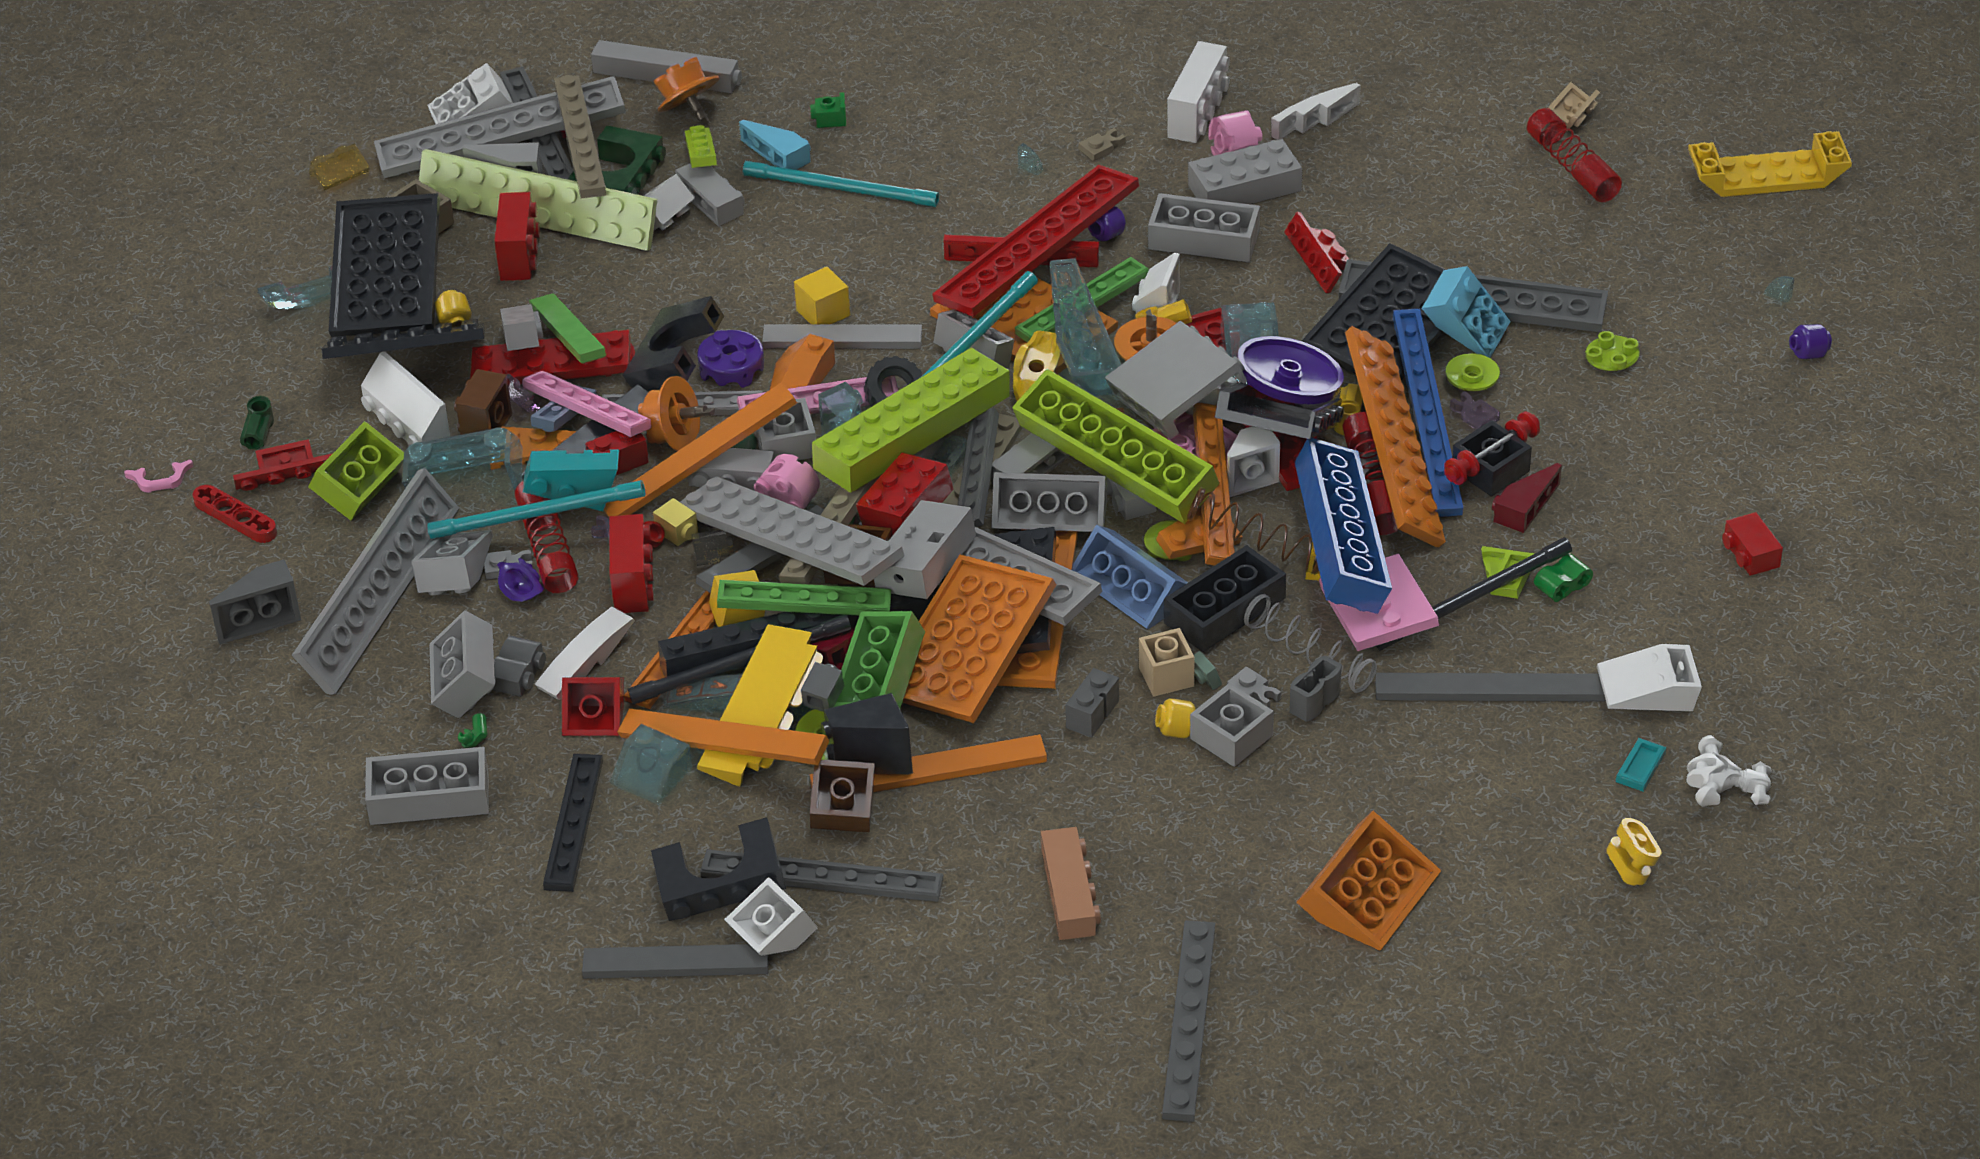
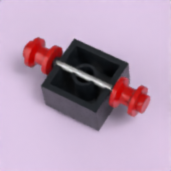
(1494, 454)

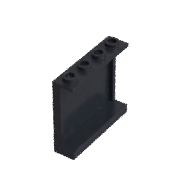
(1240, 405)

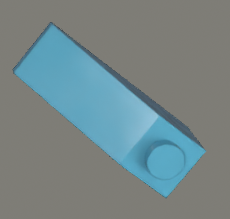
(776, 145)

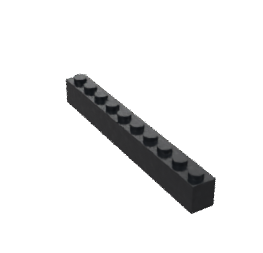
(712, 644)

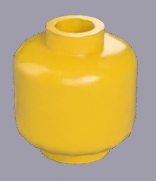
(453, 308)
(1174, 718)

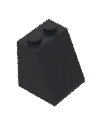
(869, 733)

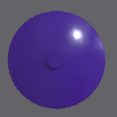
(1290, 370)

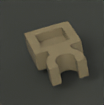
(1100, 146)

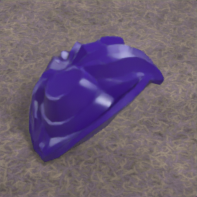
(519, 580)

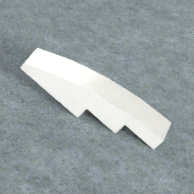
(1319, 108)
(585, 650)

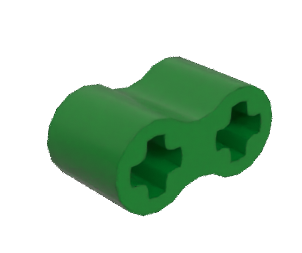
(1563, 577)

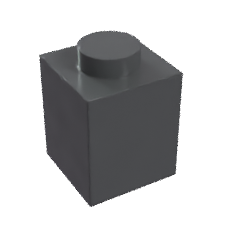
(822, 687)

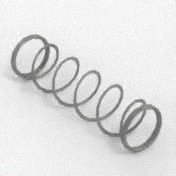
(1356, 670)

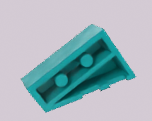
(563, 474)

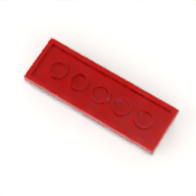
(554, 358)

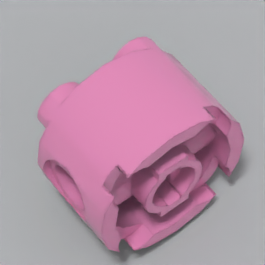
(1233, 132)
(789, 481)

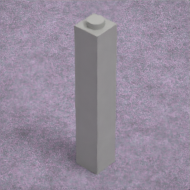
(650, 63)

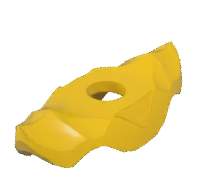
(1040, 349)

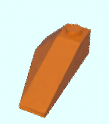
(805, 362)

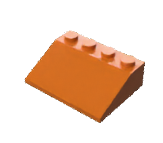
(1369, 883)

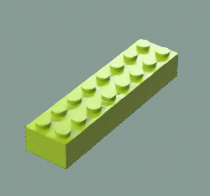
(910, 419)
(1114, 444)

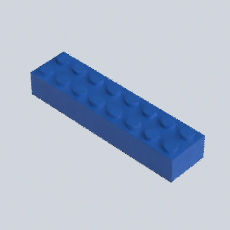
(1343, 526)

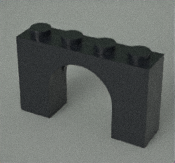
(658, 355)
(690, 895)

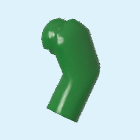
(477, 734)

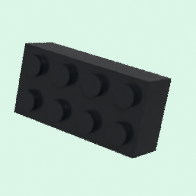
(1217, 599)

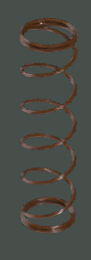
(1200, 497)

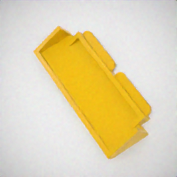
(764, 696)

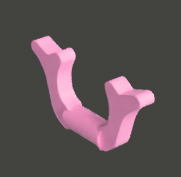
(160, 484)

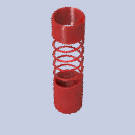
(1589, 170)
(1377, 489)
(552, 560)

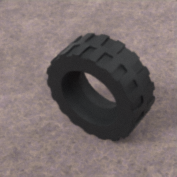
(888, 367)

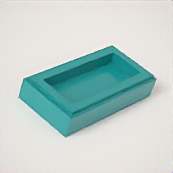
(1641, 764)

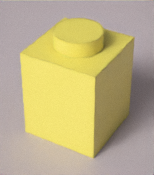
(676, 521)

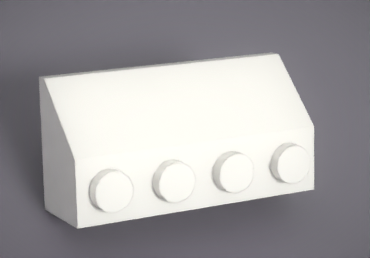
(403, 402)

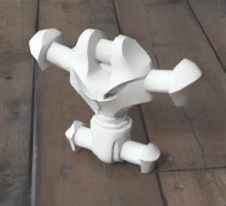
(1716, 773)

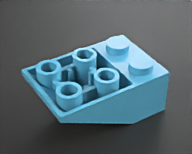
(1466, 311)

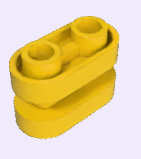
(1633, 851)

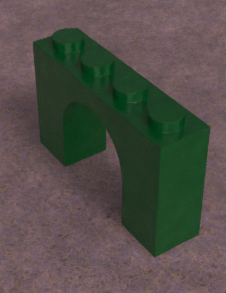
(632, 148)

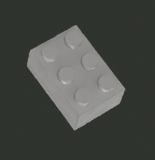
(462, 664)

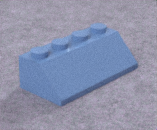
(1127, 575)

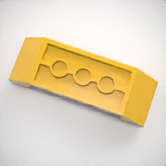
(1774, 170)

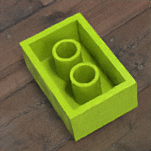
(357, 470)

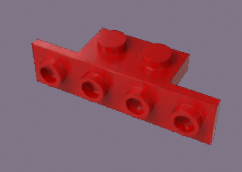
(1318, 251)
(279, 464)

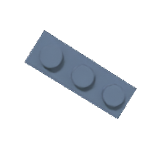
(554, 415)

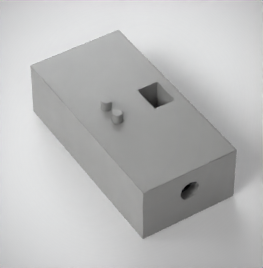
(931, 544)

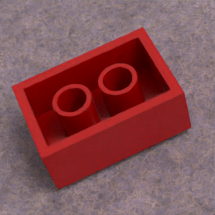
(516, 236)
(901, 489)
(630, 564)

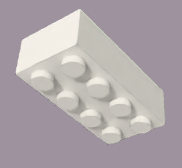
(1198, 92)

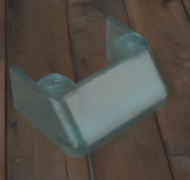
(465, 452)

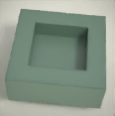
(1205, 671)

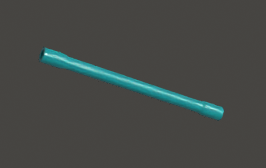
(917, 196)
(1017, 291)
(619, 493)

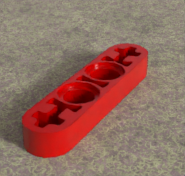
(239, 510)

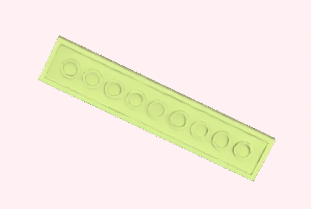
(477, 185)

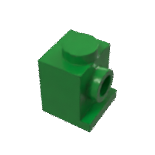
(829, 111)

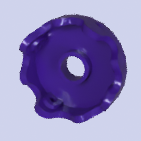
(739, 366)

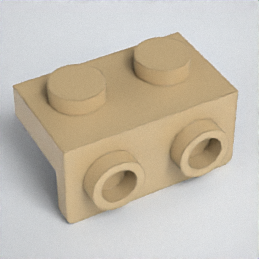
(1572, 104)

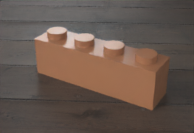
(1069, 884)

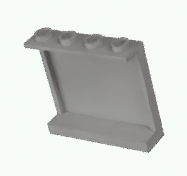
(1172, 376)

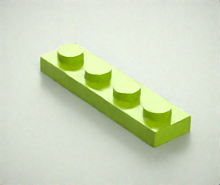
(700, 146)

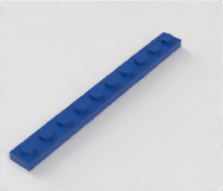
(1426, 409)

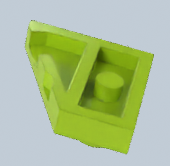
(1500, 559)

